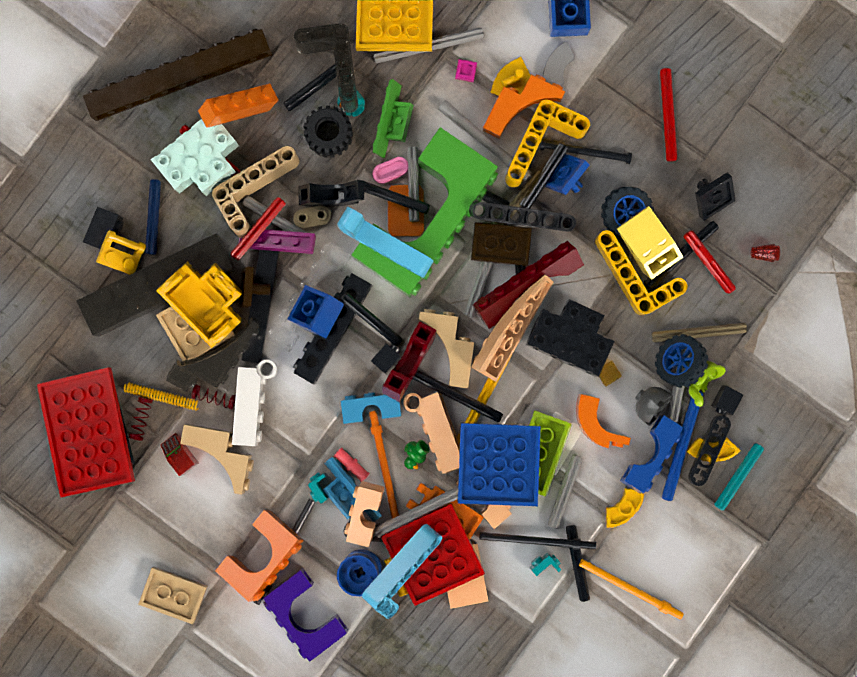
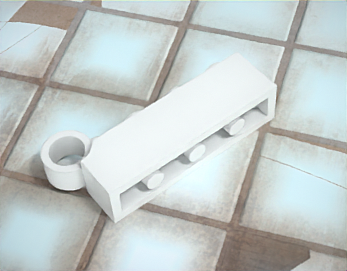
(248, 404)

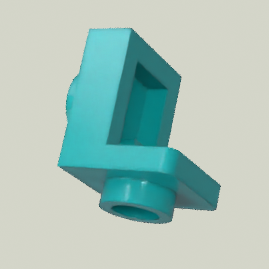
(316, 490)
(541, 563)

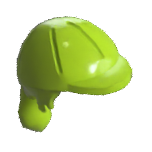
(711, 373)

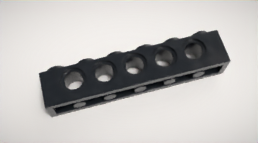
(313, 373)

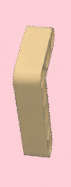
(250, 185)

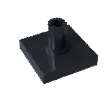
(714, 196)

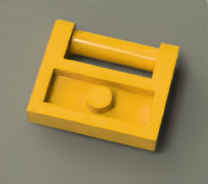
(118, 259)

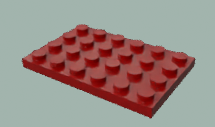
(85, 432)

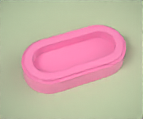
(390, 170)

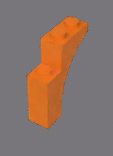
(511, 103)

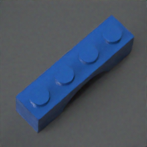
(665, 434)

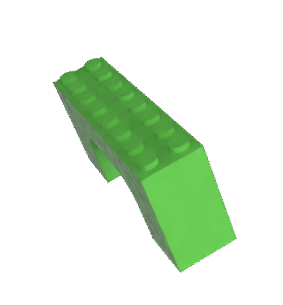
(466, 179)

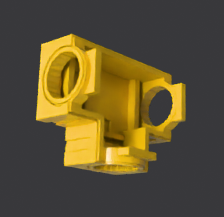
(203, 301)

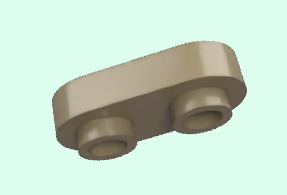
(312, 219)

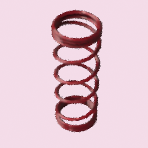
(196, 392)
(136, 436)

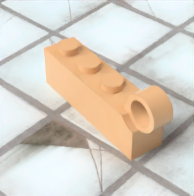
(439, 428)

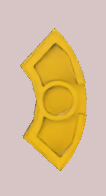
(727, 451)
(624, 509)

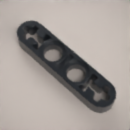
(713, 452)

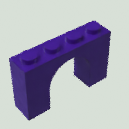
(310, 641)

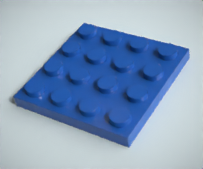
(499, 464)

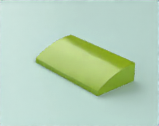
(552, 442)

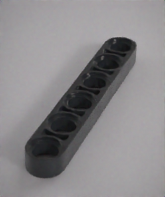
(523, 216)

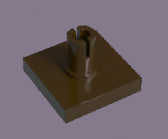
(249, 288)

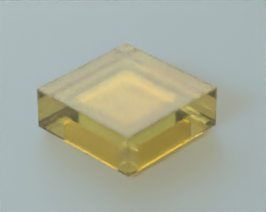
(609, 373)

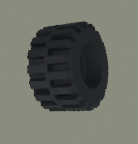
(324, 116)

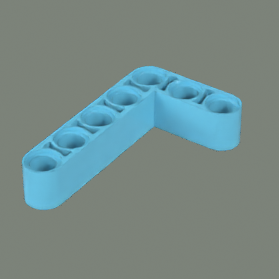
(354, 225)
(399, 570)

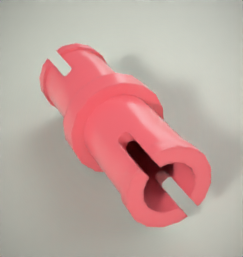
(351, 464)

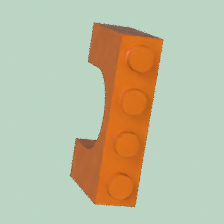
(283, 543)

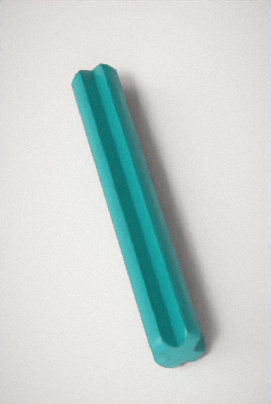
(739, 476)

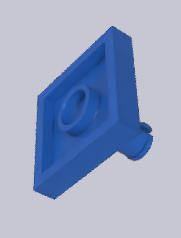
(567, 175)

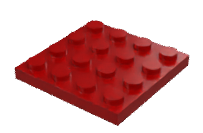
(449, 564)

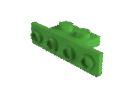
(393, 120)

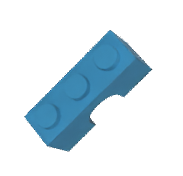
(353, 408)

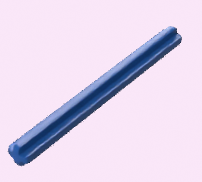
(681, 450)

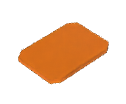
(399, 215)

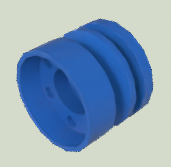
(348, 574)

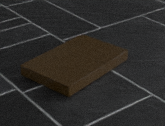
(501, 244)

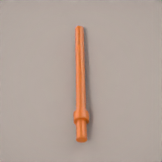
(376, 430)

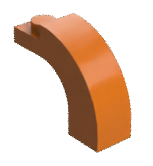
(587, 419)

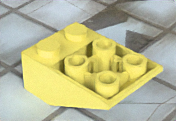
(649, 243)

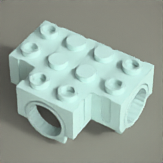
(197, 158)

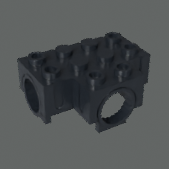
(572, 337)

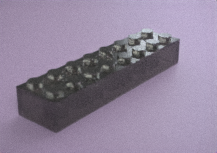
(137, 292)

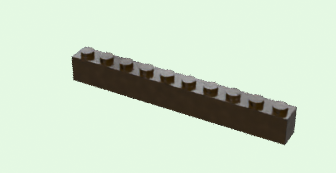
(177, 75)

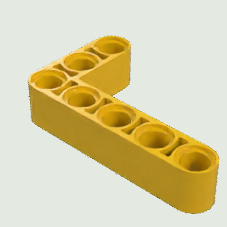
(535, 135)
(633, 278)

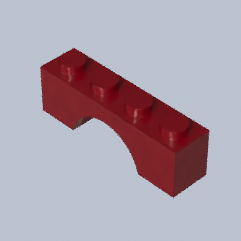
(415, 352)

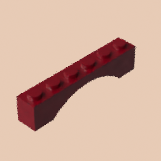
(559, 262)

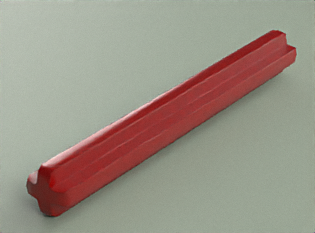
(668, 114)

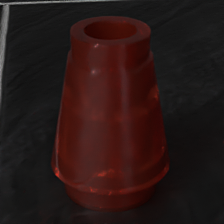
(766, 252)

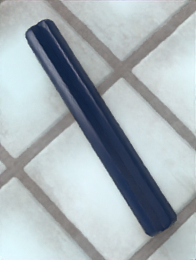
(153, 216)

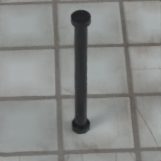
(589, 151)

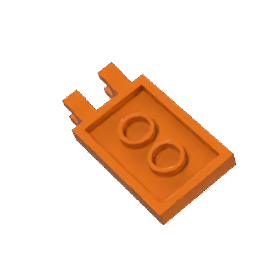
(469, 518)

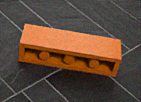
(237, 105)

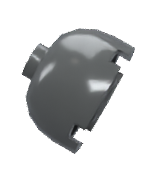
(651, 403)

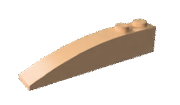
(509, 330)

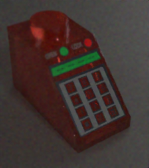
(178, 455)

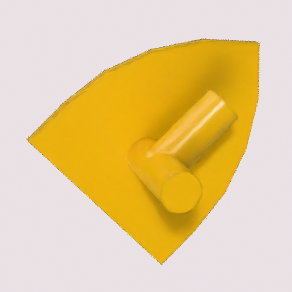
(514, 75)

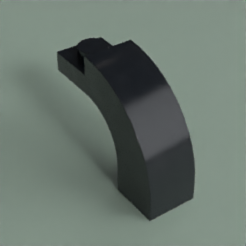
(331, 195)

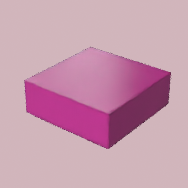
(466, 70)

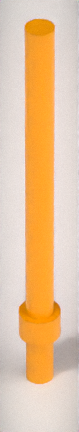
(662, 606)

